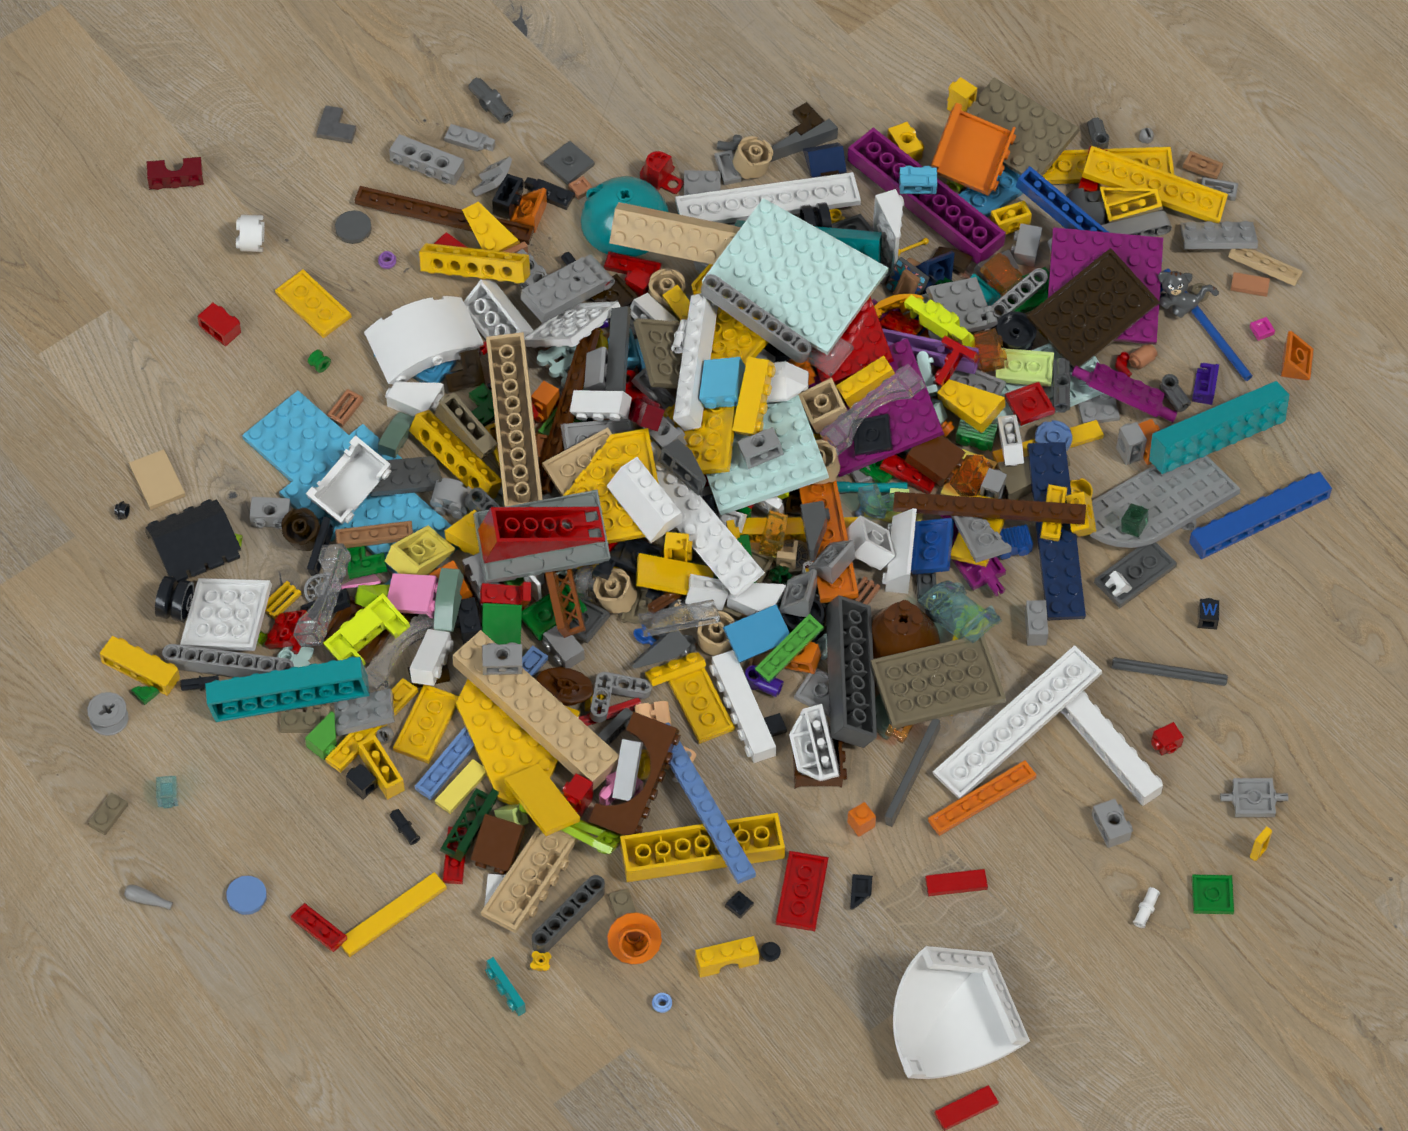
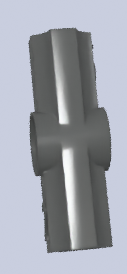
(490, 100)
(1061, 385)

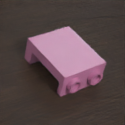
(413, 593)

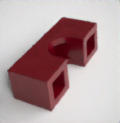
(188, 175)
(647, 413)

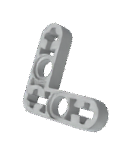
(612, 686)

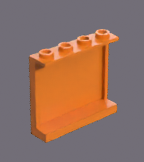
(972, 151)

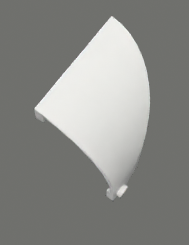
(954, 1014)

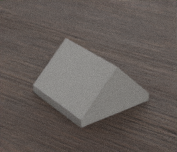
(596, 369)
(834, 560)
(799, 594)

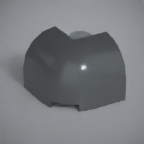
(1089, 202)

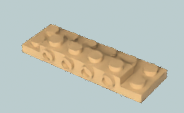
(529, 879)

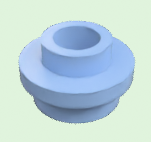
(662, 997)

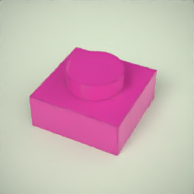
(1262, 328)

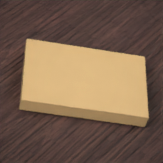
(157, 479)

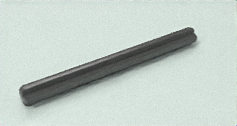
(1169, 671)

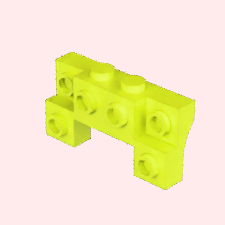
(939, 320)
(365, 627)

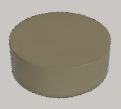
(1196, 289)

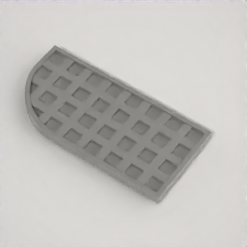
(1171, 501)

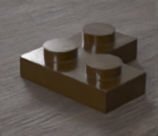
(807, 117)
(470, 374)

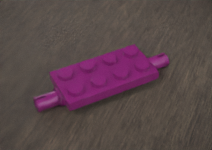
(1125, 389)
(980, 575)

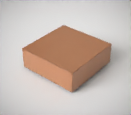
(580, 187)

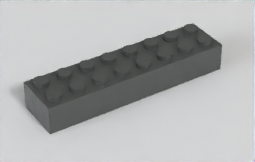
(850, 671)

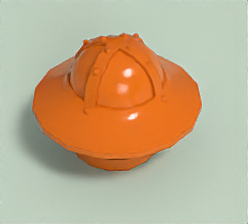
(634, 938)

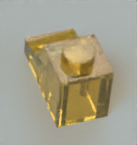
(773, 534)

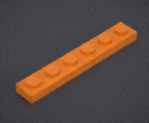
(982, 798)

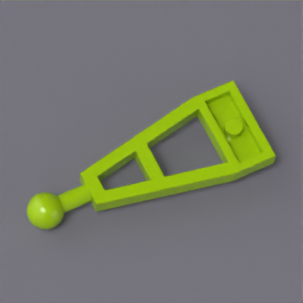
(604, 843)

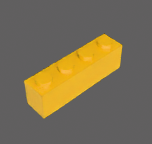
(753, 396)
(139, 665)

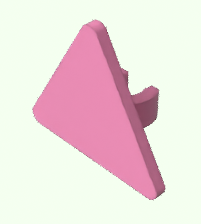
(364, 580)

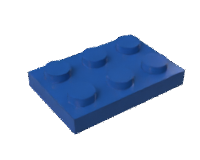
(932, 546)

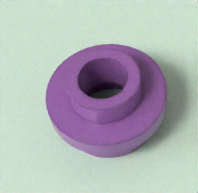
(384, 256)

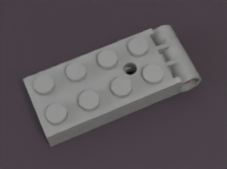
(566, 288)

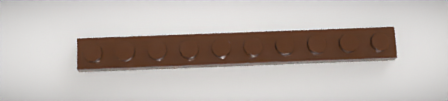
(430, 211)
(574, 381)
(990, 508)

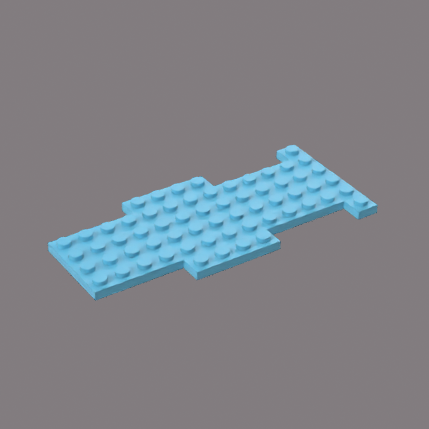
(306, 447)

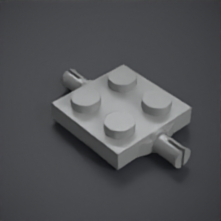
(1254, 797)

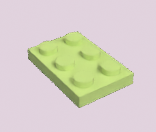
(1027, 367)

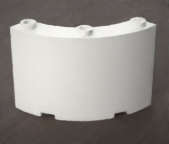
(422, 337)

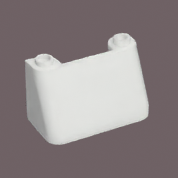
(350, 481)

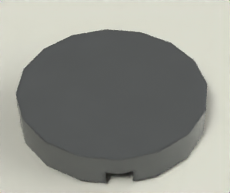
(353, 226)

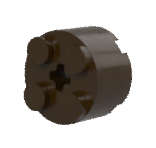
(294, 522)

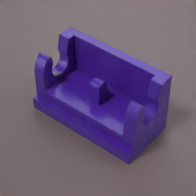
(1205, 383)

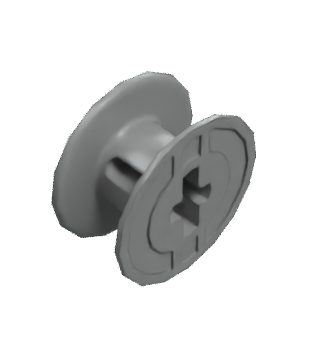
(107, 713)

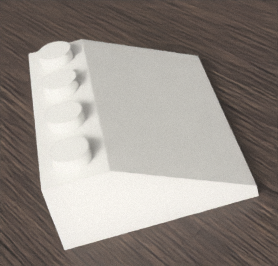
(888, 221)

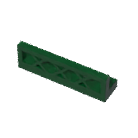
(472, 831)

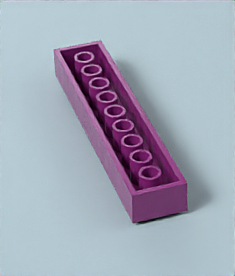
(942, 211)

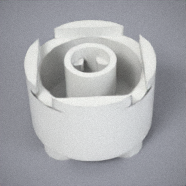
(250, 233)

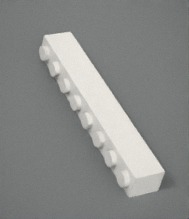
(696, 349)
(1113, 749)

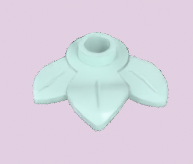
(299, 660)

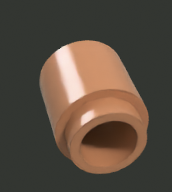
(1143, 356)

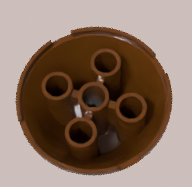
(902, 629)

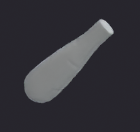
(146, 897)

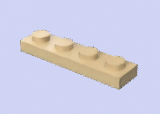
(1266, 265)

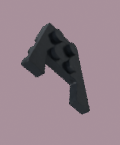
(625, 557)

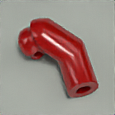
(1121, 363)

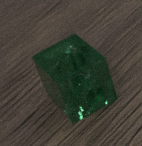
(1134, 520)

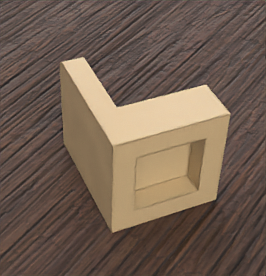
(788, 556)

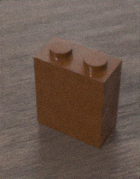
(936, 459)
(497, 844)

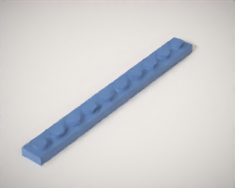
(463, 744)
(710, 815)

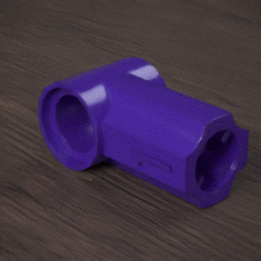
(772, 688)

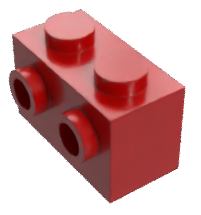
(579, 793)

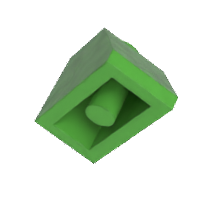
(323, 737)

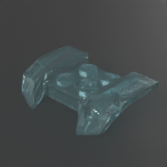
(958, 612)

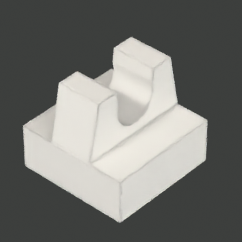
(1120, 582)

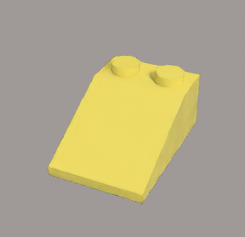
(419, 552)

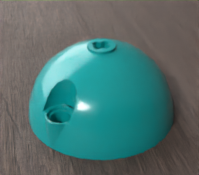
(601, 204)

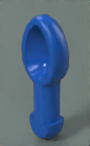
(638, 634)

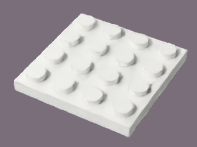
(571, 325)
(226, 614)

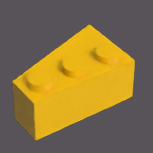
(1130, 202)
(488, 229)
(971, 404)
(464, 534)

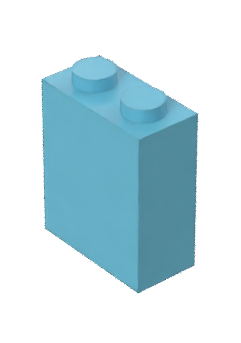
(721, 382)

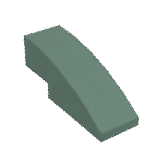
(395, 435)
(447, 599)

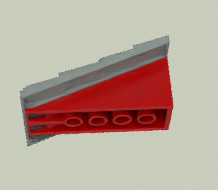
(541, 536)

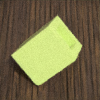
(511, 813)

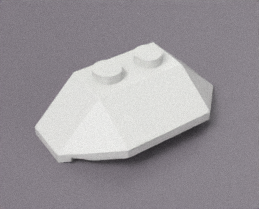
(787, 382)
(814, 745)

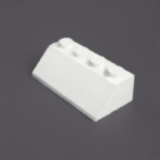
(494, 312)
(644, 500)
(902, 539)

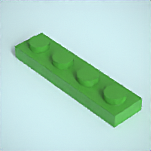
(789, 648)

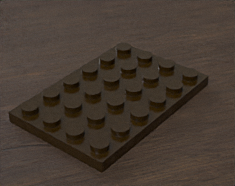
(1093, 309)

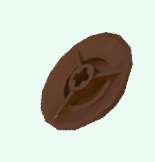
(566, 685)

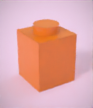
(861, 819)

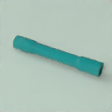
(846, 487)

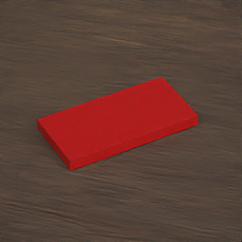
(802, 891)

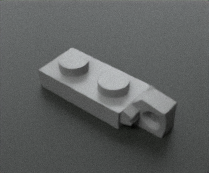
(469, 139)

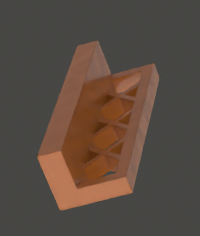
(559, 604)

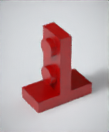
(953, 359)
(506, 594)

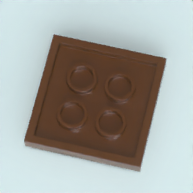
(373, 647)

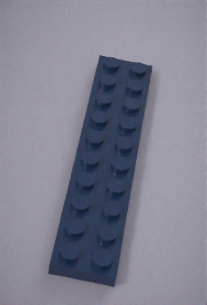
(1057, 559)

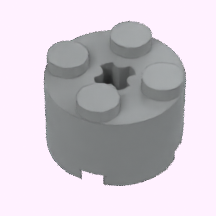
(450, 498)

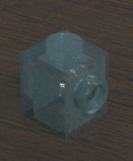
(167, 791)

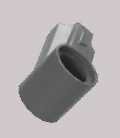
(1097, 133)
(1174, 393)

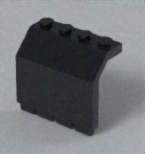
(194, 540)

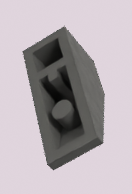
(683, 465)
(815, 524)
(665, 648)

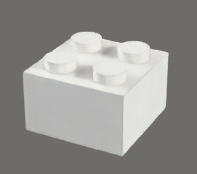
(871, 542)

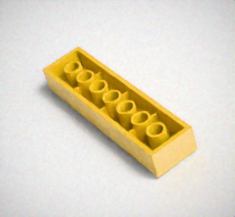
(693, 850)

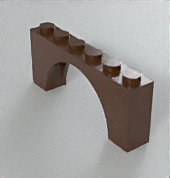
(629, 816)

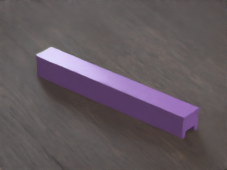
(934, 349)

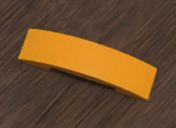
(893, 302)

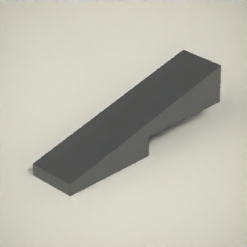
(795, 142)

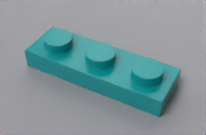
(505, 987)

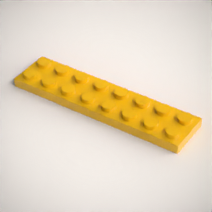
(1070, 164)
(1173, 190)

